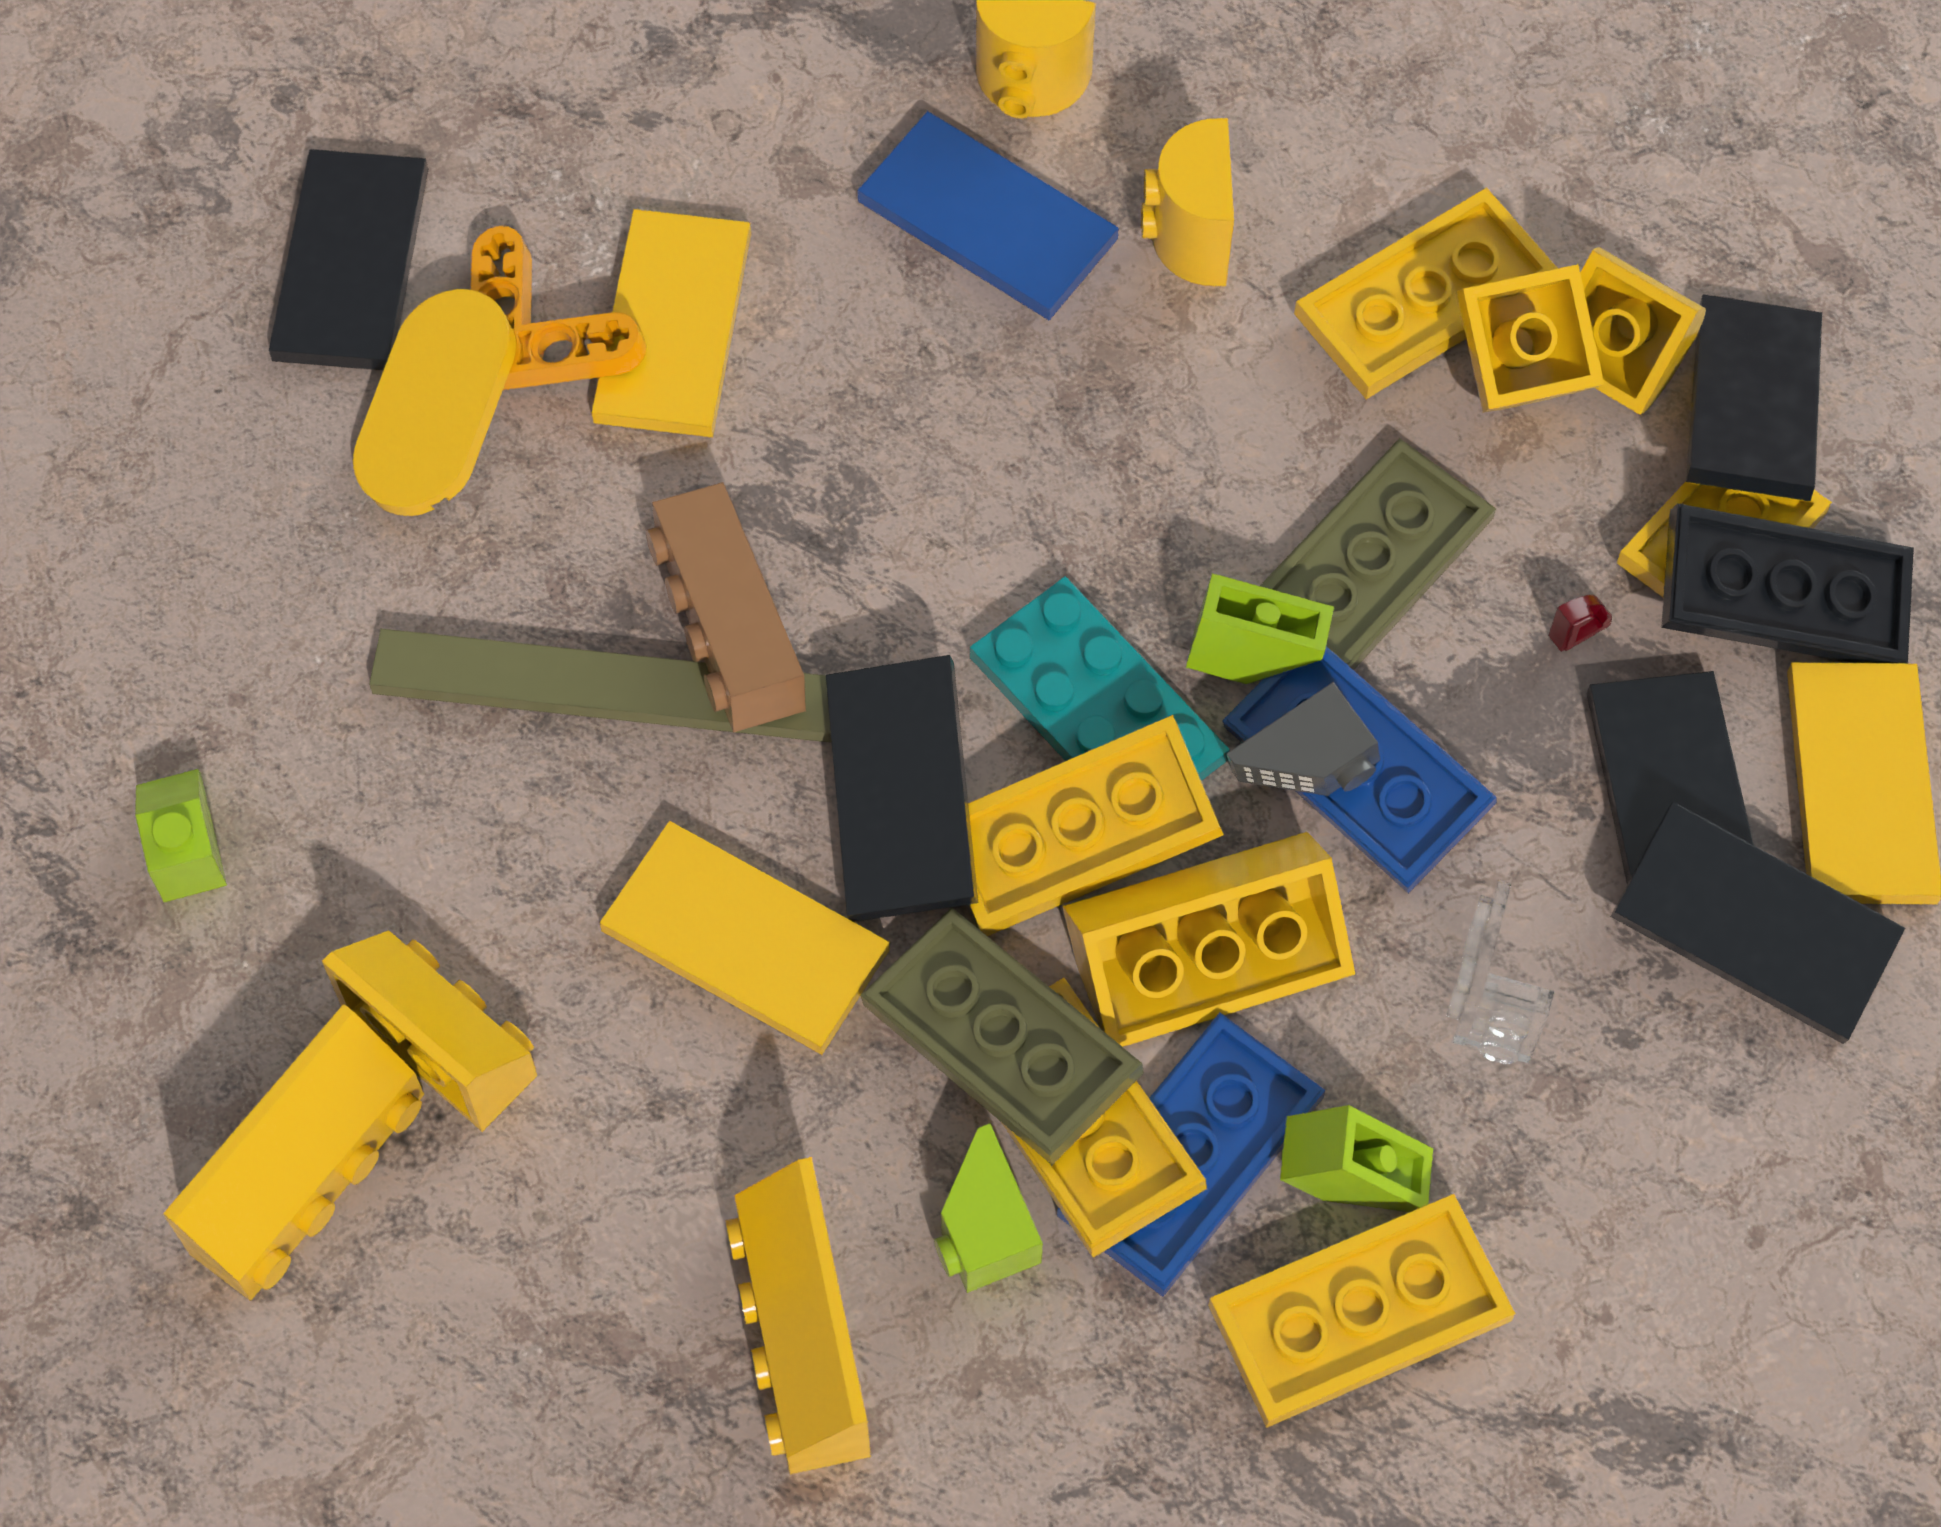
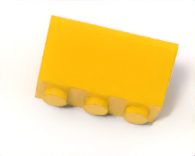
(433, 1024)

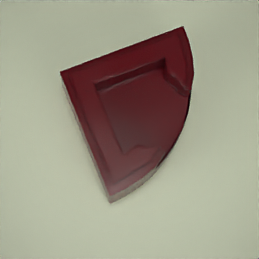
(1578, 621)

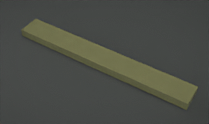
(570, 683)

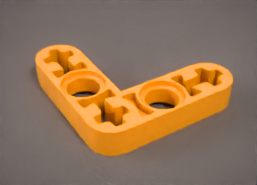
(534, 338)

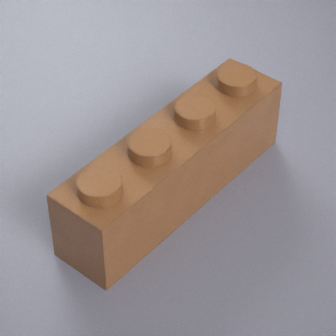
(727, 608)

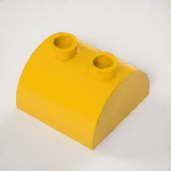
(1034, 53)
(1191, 203)
(1637, 328)
(1530, 338)

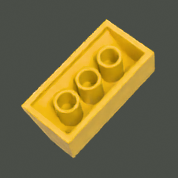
(1211, 939)
(296, 1155)
(801, 1321)

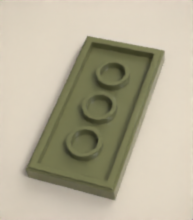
(1382, 548)
(1002, 1035)

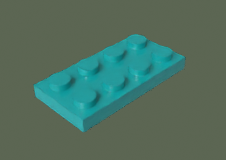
(1084, 679)

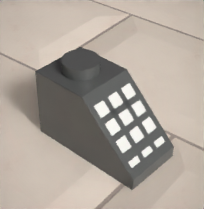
(1310, 748)

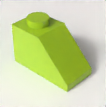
(1256, 631)
(178, 836)
(1355, 1160)
(986, 1219)

